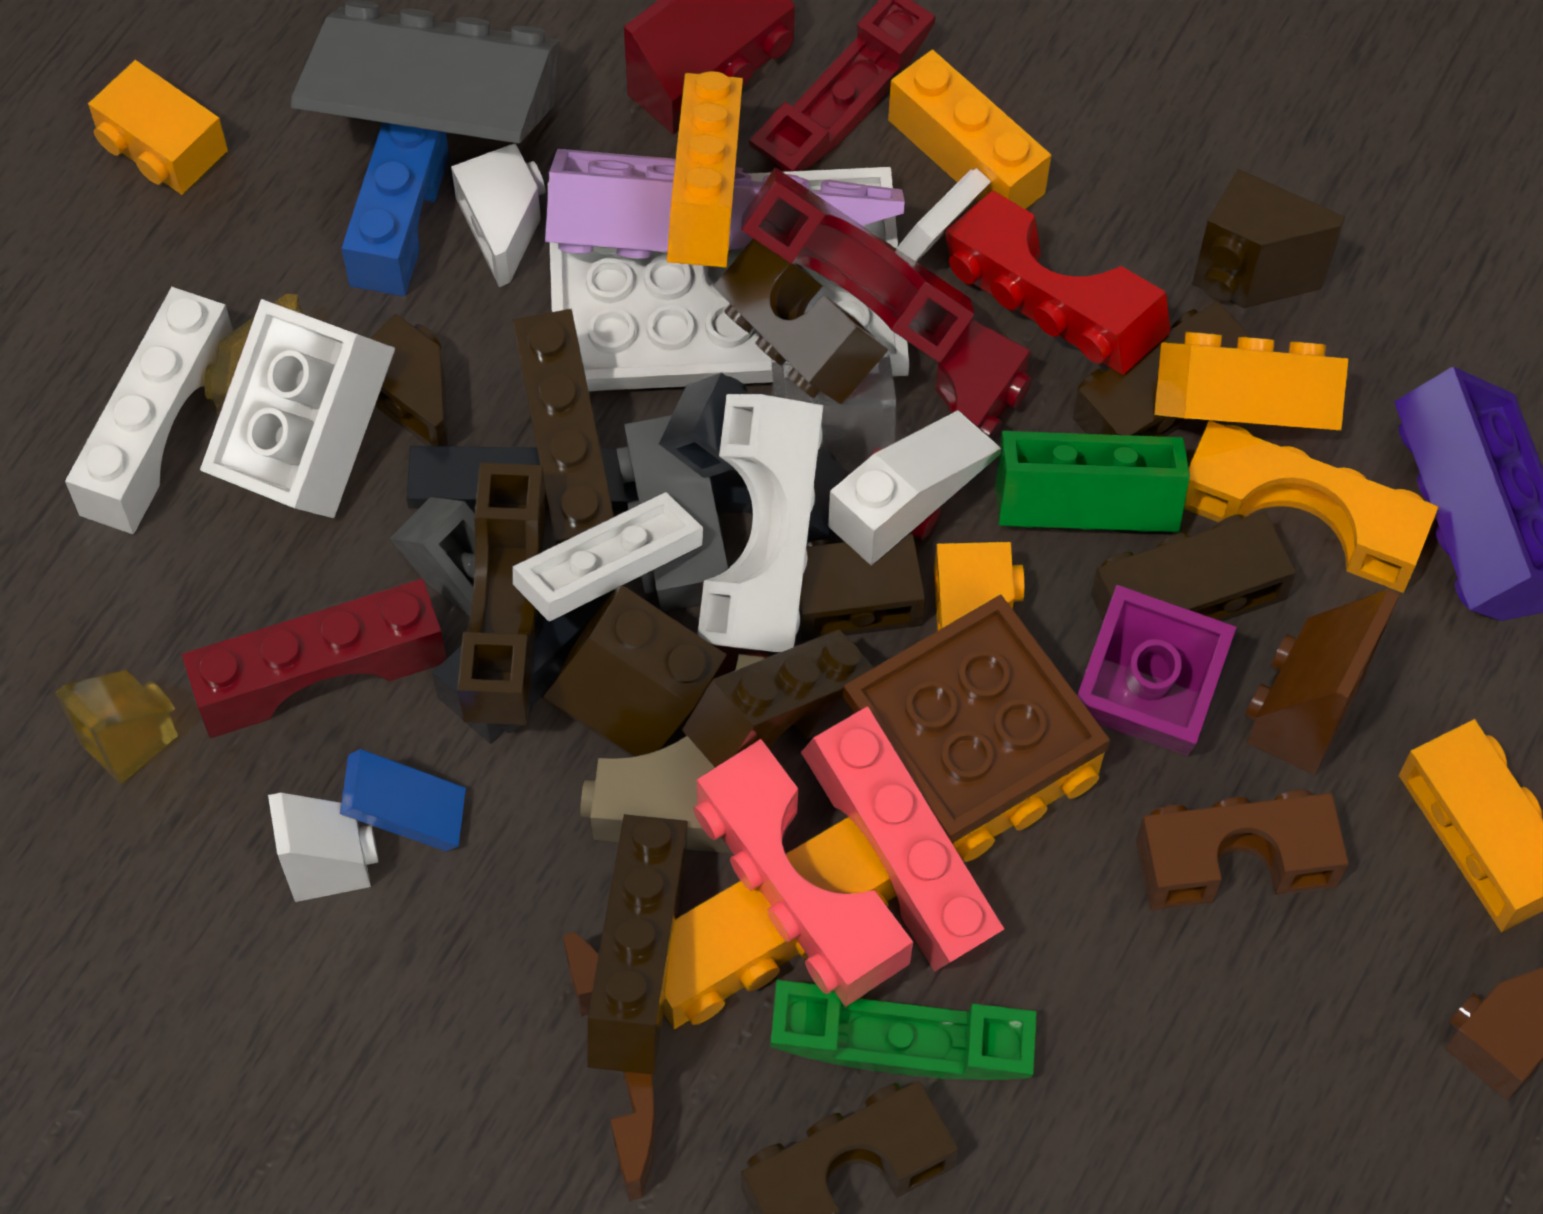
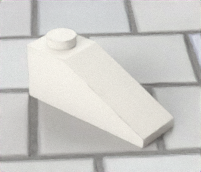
(907, 484)

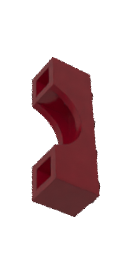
(887, 281)
(979, 380)
(253, 673)

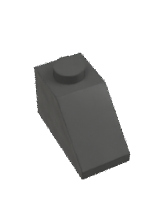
(442, 548)

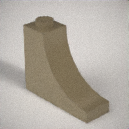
(651, 786)

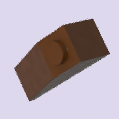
(1503, 1033)

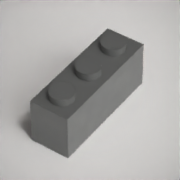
(657, 472)

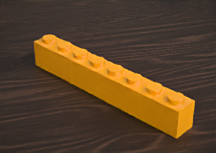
(734, 943)

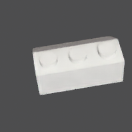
(297, 409)

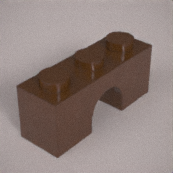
(1291, 835)

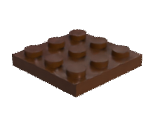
(978, 717)

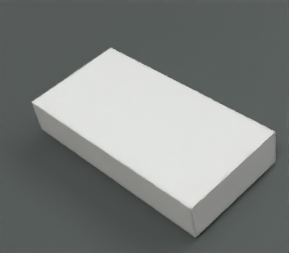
(943, 215)

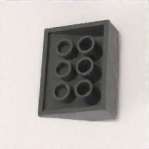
(430, 72)

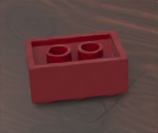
(697, 39)

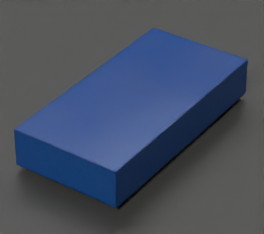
(402, 800)

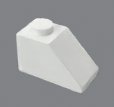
(500, 205)
(320, 847)

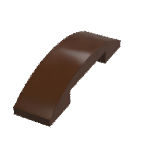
(633, 1132)

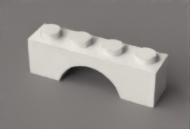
(775, 452)
(124, 453)

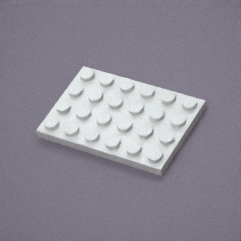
(666, 322)

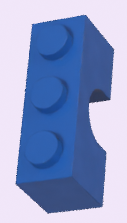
(383, 229)

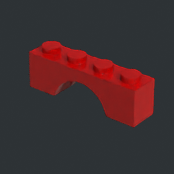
(1105, 315)

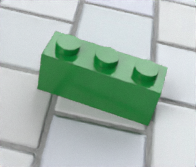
(1091, 481)

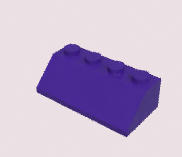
(1487, 485)

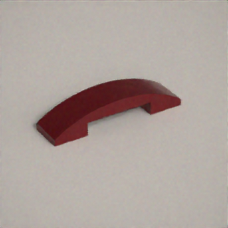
(848, 89)

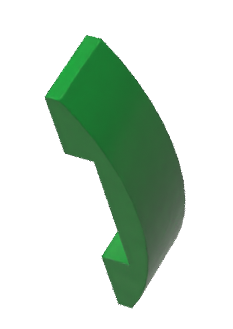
(903, 1037)

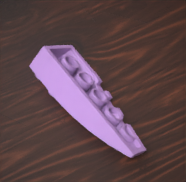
(628, 201)

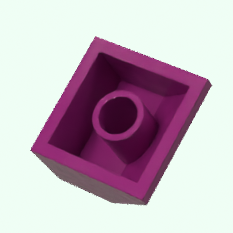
(1154, 670)

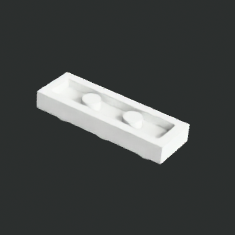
(607, 556)

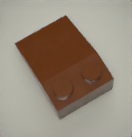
(1318, 680)

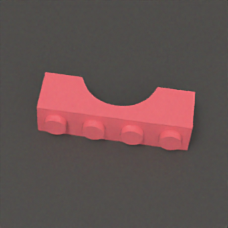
(929, 877)
(848, 937)

